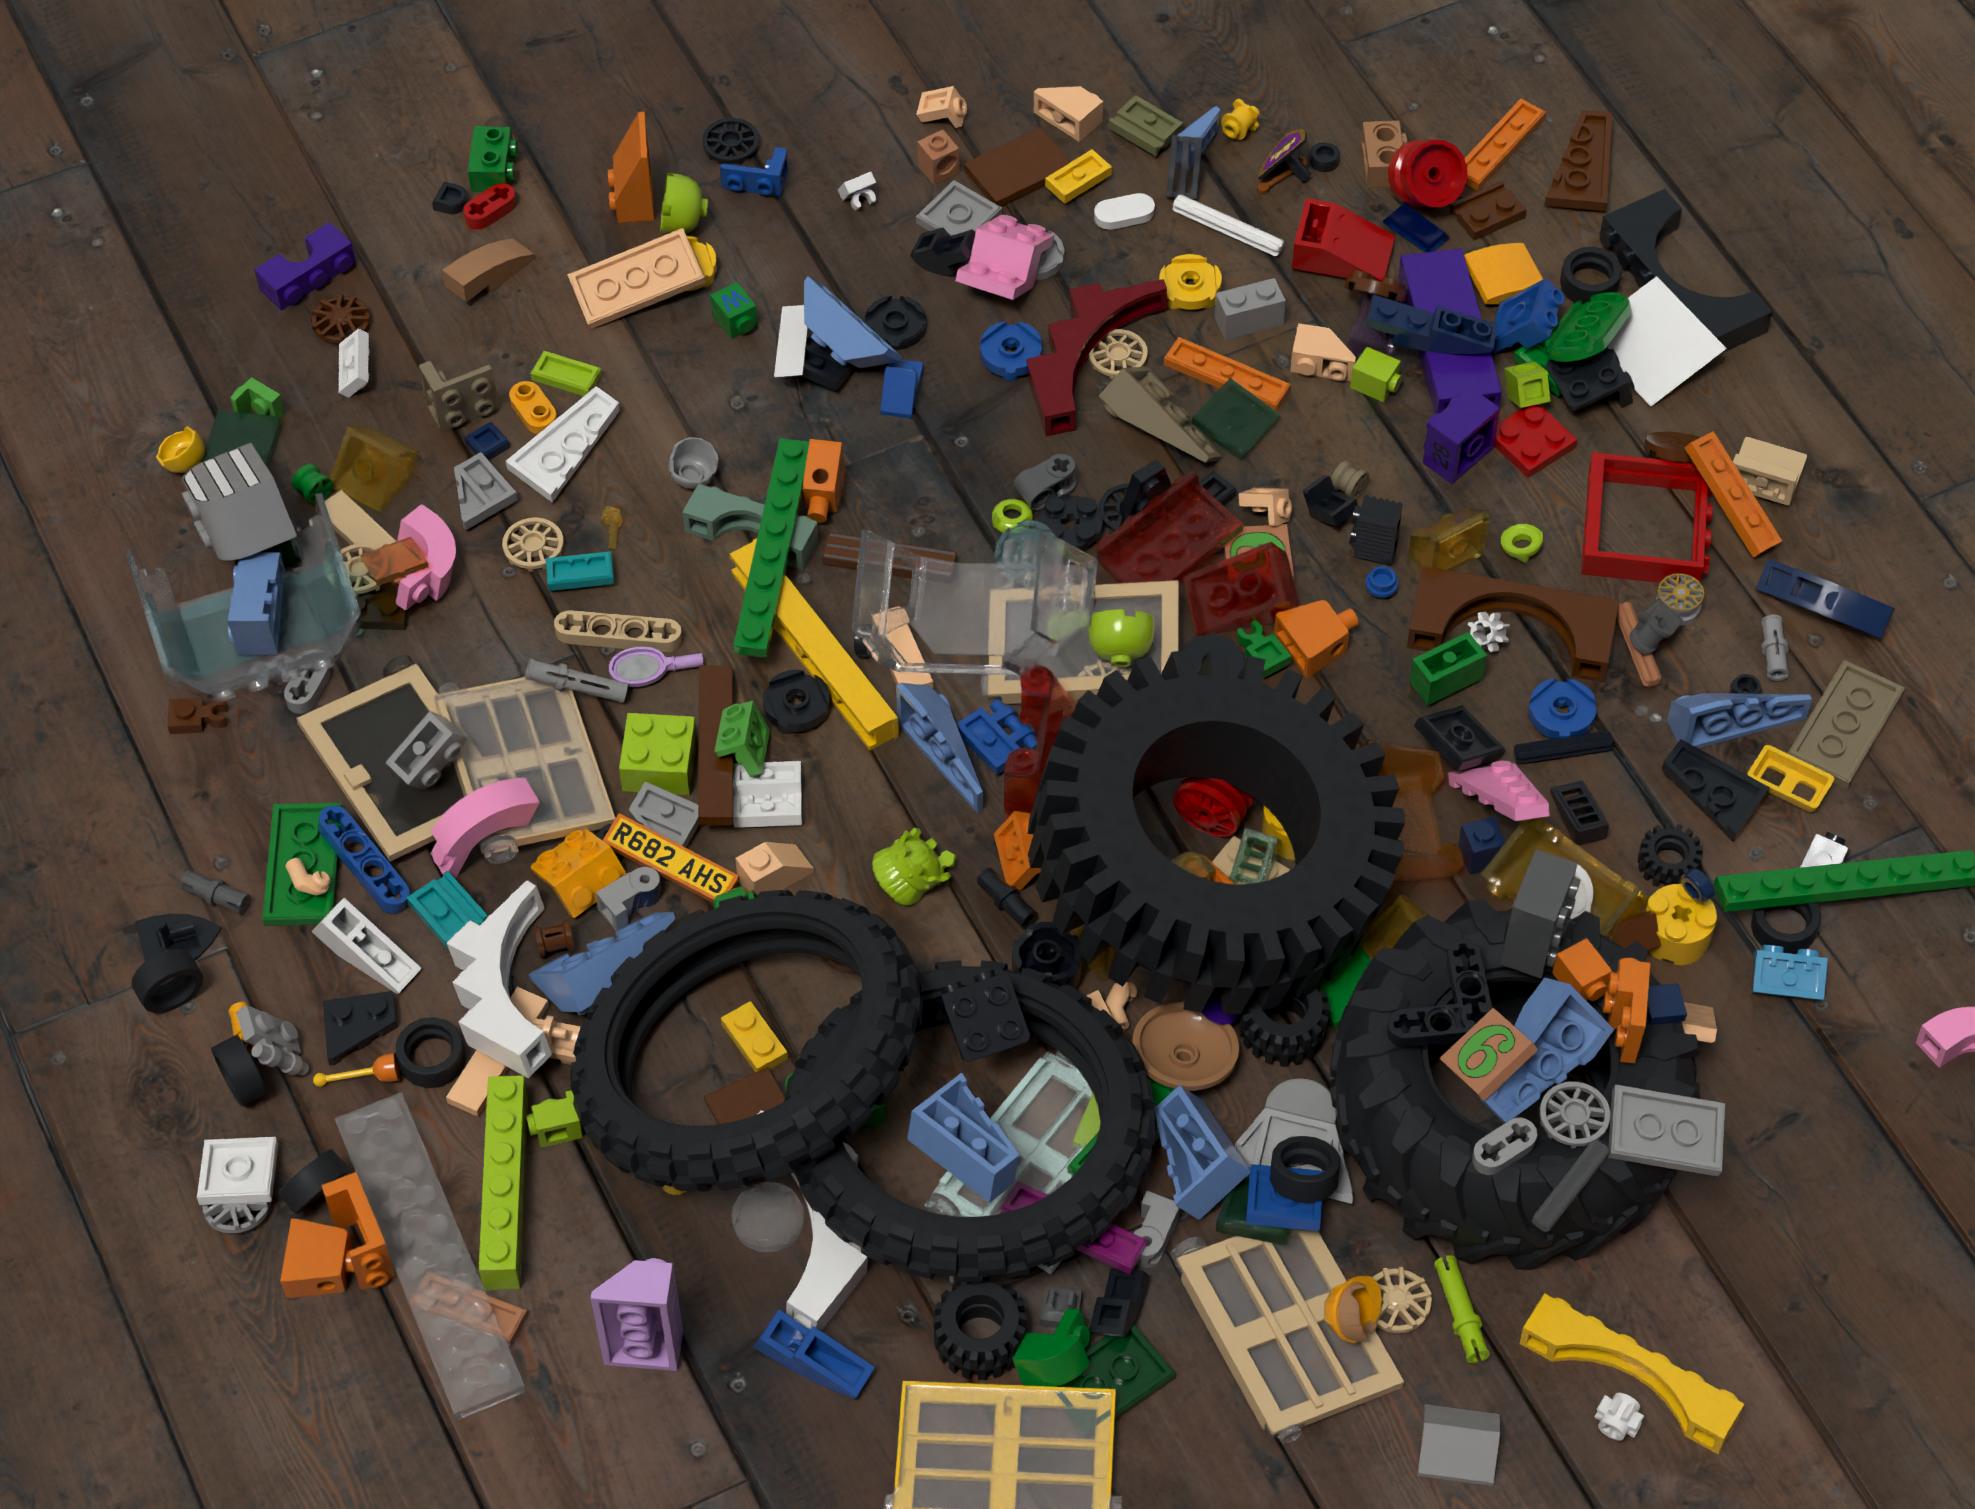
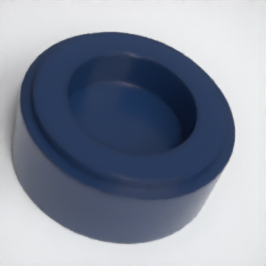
(1697, 885)

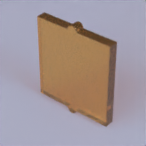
(394, 561)

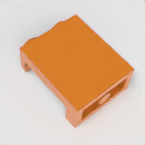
(349, 1207)

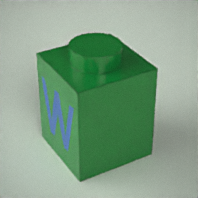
(734, 310)

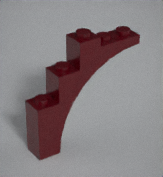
(1094, 317)

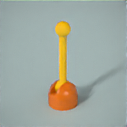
(384, 1068)

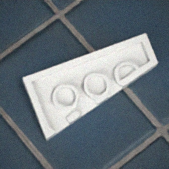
(561, 447)

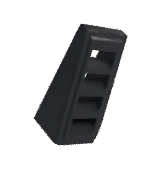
(1580, 833)

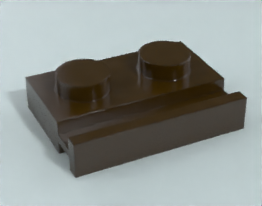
(380, 609)

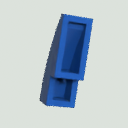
(813, 1355)

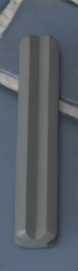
(1570, 1186)

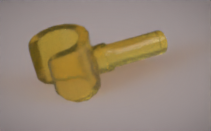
(612, 517)

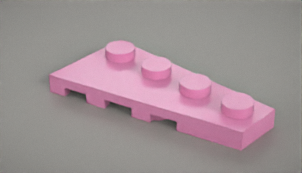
(1504, 788)

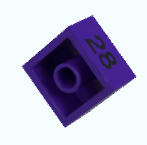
(1460, 435)

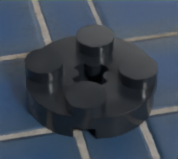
(1074, 509)
(801, 717)

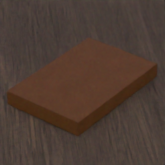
(1016, 167)
(745, 1098)

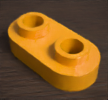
(528, 403)

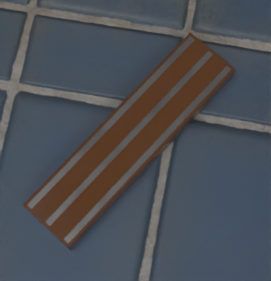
(844, 549)

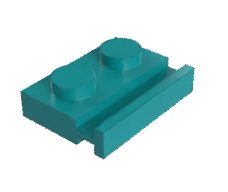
(445, 907)

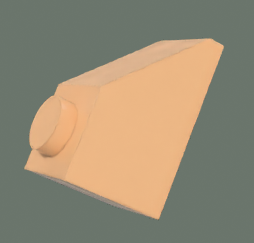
(1069, 109)
(772, 867)

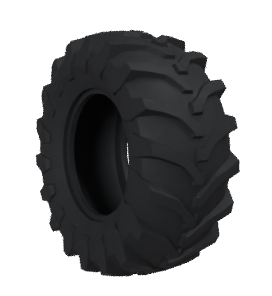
(1422, 1147)

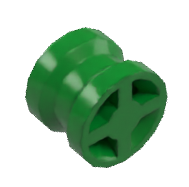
(311, 482)

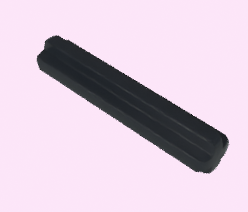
(1563, 747)

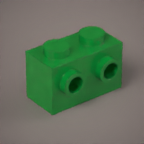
(491, 157)
(1447, 668)

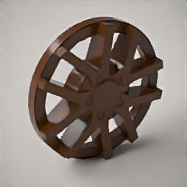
(339, 317)

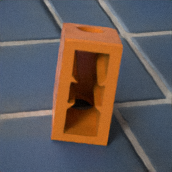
(823, 478)
(1314, 634)
(315, 1260)

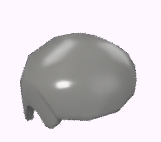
(693, 462)

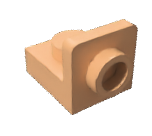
(942, 104)
(1273, 500)

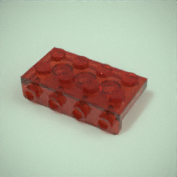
(1168, 535)

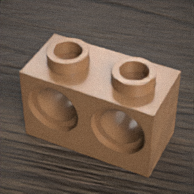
(1378, 145)

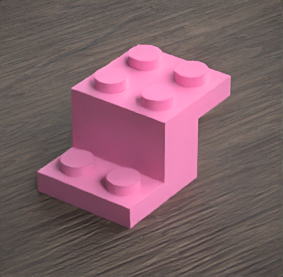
(1005, 257)

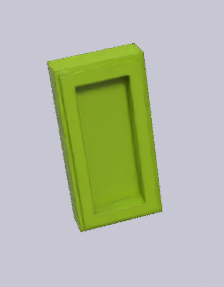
(565, 373)

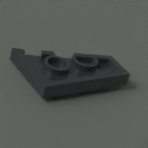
(1715, 787)

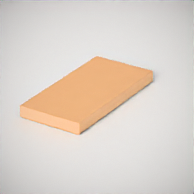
(636, 278)

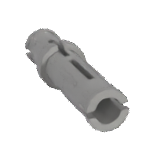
(614, 689)

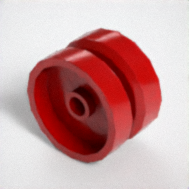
(1427, 173)

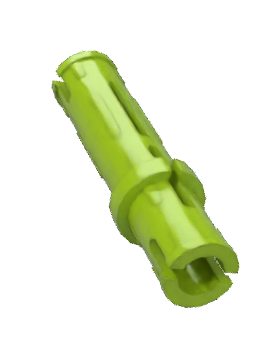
(1466, 1322)

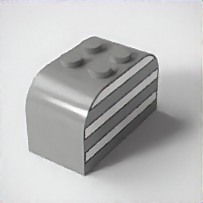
(236, 504)

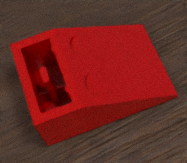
(1337, 241)

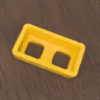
(1795, 772)

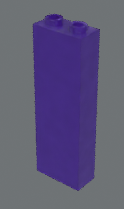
(1444, 281)

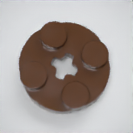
(1366, 284)

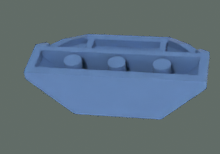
(843, 330)

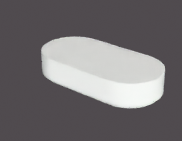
(1124, 211)

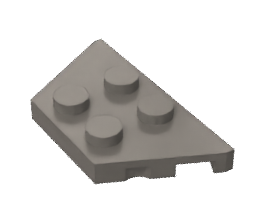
(1276, 1126)

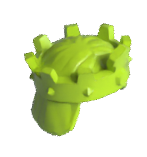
(911, 867)

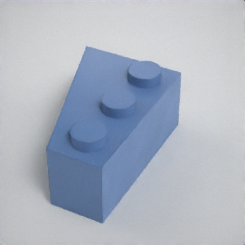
(256, 604)
(964, 1140)
(1198, 1151)

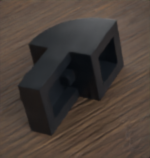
(941, 252)

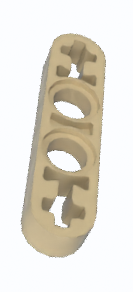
(617, 635)

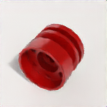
(1212, 805)

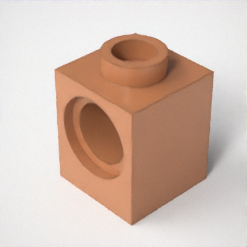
(938, 157)

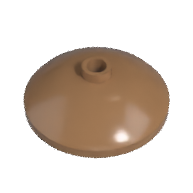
(1175, 1034)

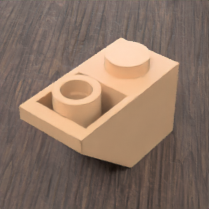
(1321, 354)

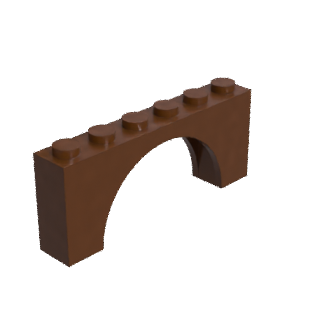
(1579, 619)

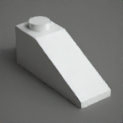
(365, 946)

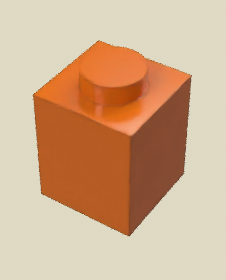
(1583, 969)

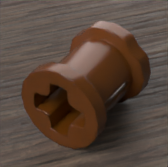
(554, 938)

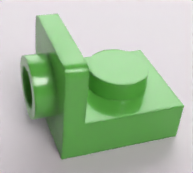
(257, 397)

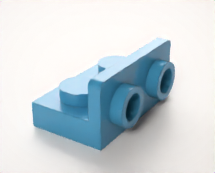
(1789, 974)

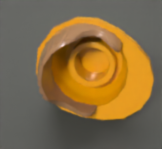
(1353, 1308)

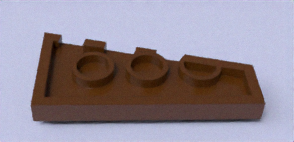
(1584, 167)

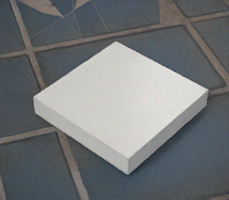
(237, 1170)

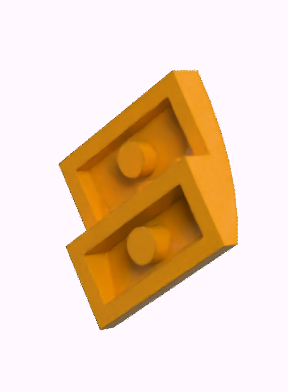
(1501, 271)

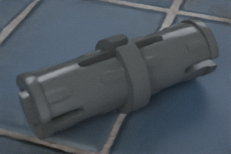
(215, 892)

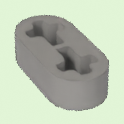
(313, 689)
(1500, 1140)

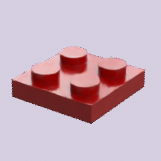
(1533, 439)

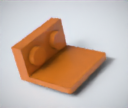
(1013, 849)

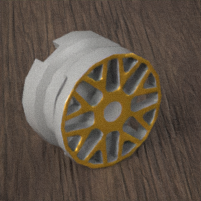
(1687, 591)

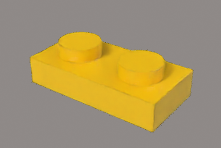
(1078, 176)
(754, 1037)

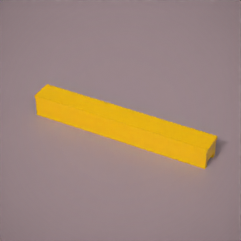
(826, 658)

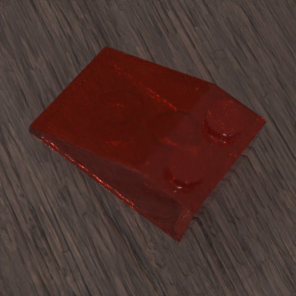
(1241, 590)

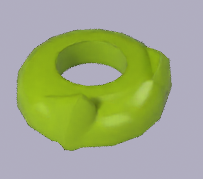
(1001, 522)
(1522, 532)

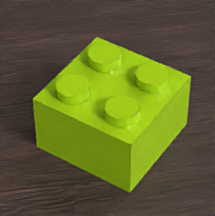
(658, 752)

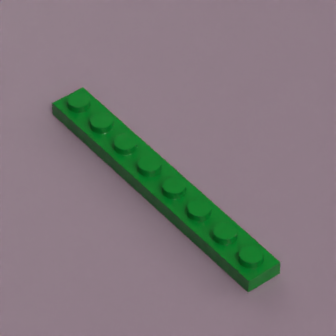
(772, 549)
(1845, 880)

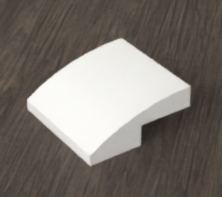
(768, 797)

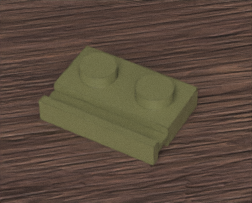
(1145, 125)

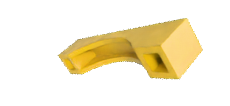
(1565, 1334)

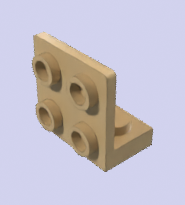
(1770, 469)

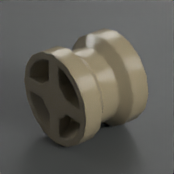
(1349, 479)

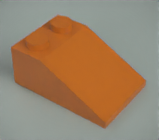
(632, 176)

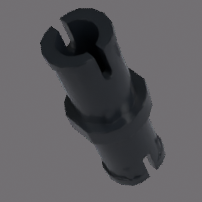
(1006, 897)

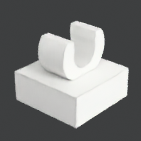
(858, 187)

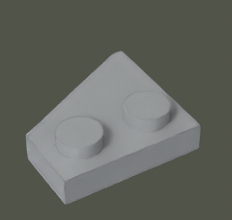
(481, 490)
(665, 813)

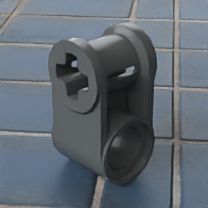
(1043, 481)
(1654, 626)

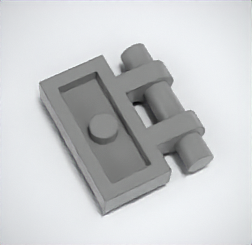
(273, 1040)

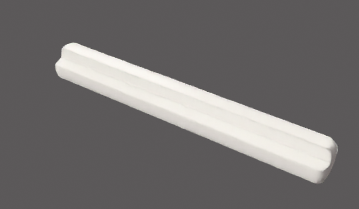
(1228, 225)

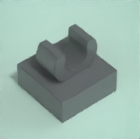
(1056, 1302)

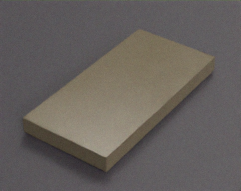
(1847, 722)

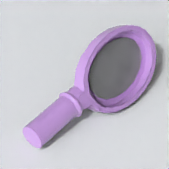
(647, 665)

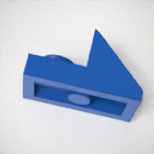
(901, 388)

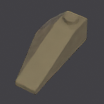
(1145, 402)

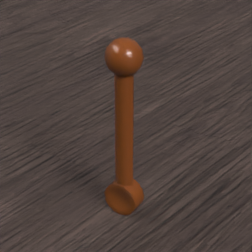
(1263, 187)

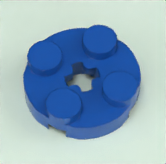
(1004, 363)
(1555, 724)

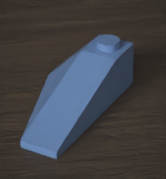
(1726, 716)
(932, 728)
(577, 980)
(1565, 1034)

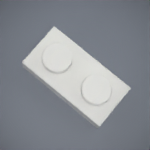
(353, 363)

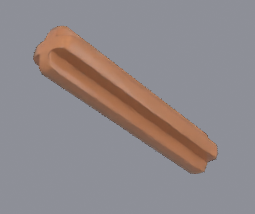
(1644, 663)

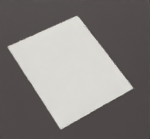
(1662, 342)

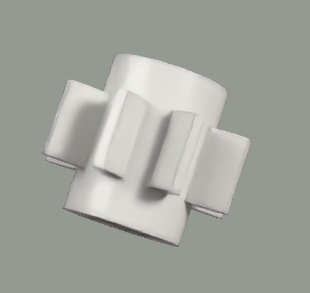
(1497, 634)
(1619, 1416)

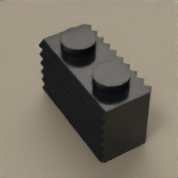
(1376, 529)

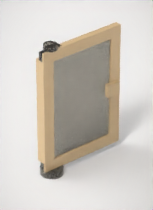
(357, 739)

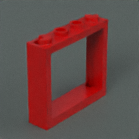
(1645, 473)

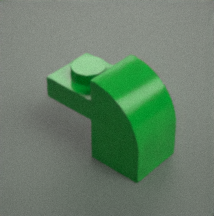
(1054, 1357)

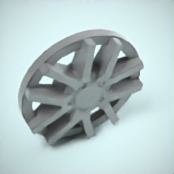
(1574, 1114)
(235, 1211)

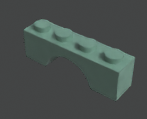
(716, 512)

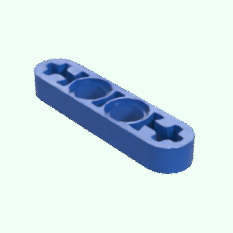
(367, 857)

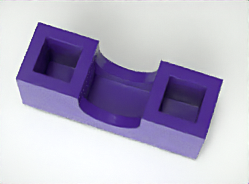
(288, 281)

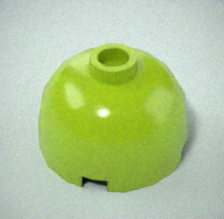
(681, 204)
(1121, 636)

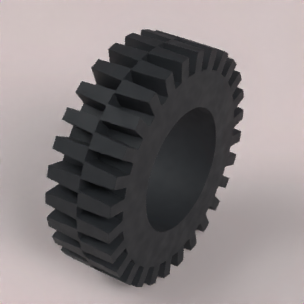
(1185, 925)

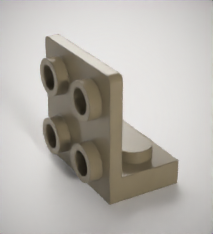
(459, 398)

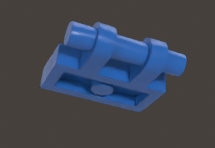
(989, 740)

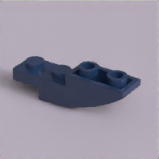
(1434, 332)
(1825, 598)

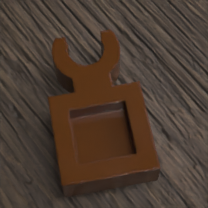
(191, 714)

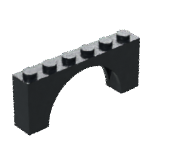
(1634, 236)

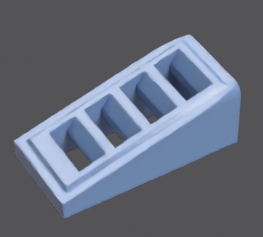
(1204, 127)

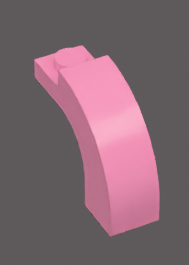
(439, 550)
(478, 815)
(1948, 1035)

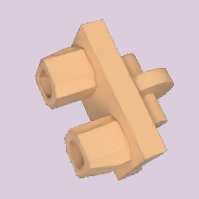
(559, 1036)

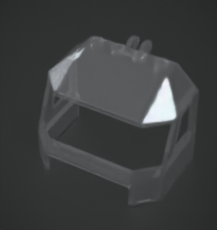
(977, 607)

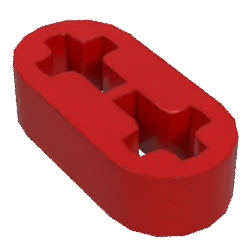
(487, 209)

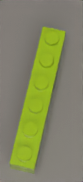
(503, 1183)

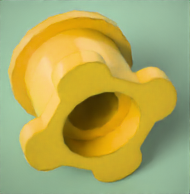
(1240, 120)

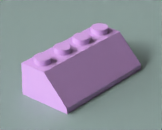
(639, 1317)

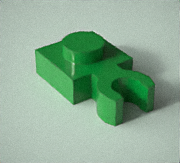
(1263, 647)

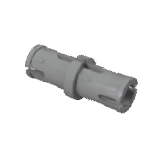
(1775, 647)

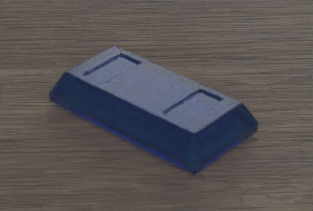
(1416, 228)

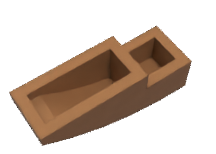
(486, 268)

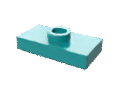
(579, 571)

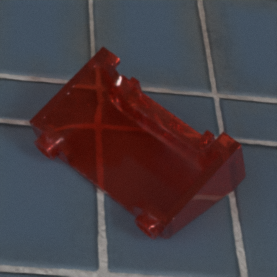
(1045, 707)

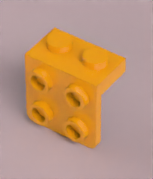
(578, 870)

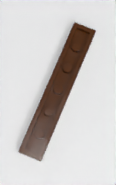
(714, 772)

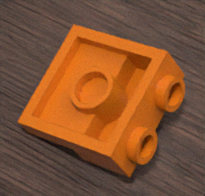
(1627, 1005)

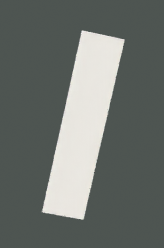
(791, 342)

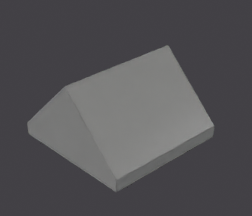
(1459, 1445)

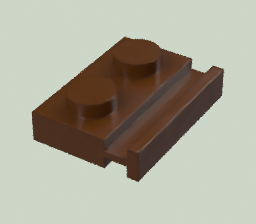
(1488, 210)

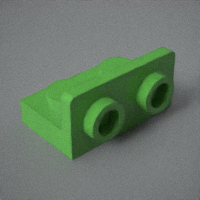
(745, 735)

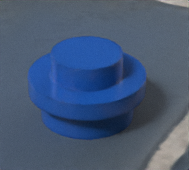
(1382, 582)

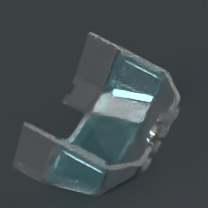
(315, 622)

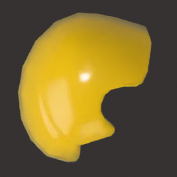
(181, 451)

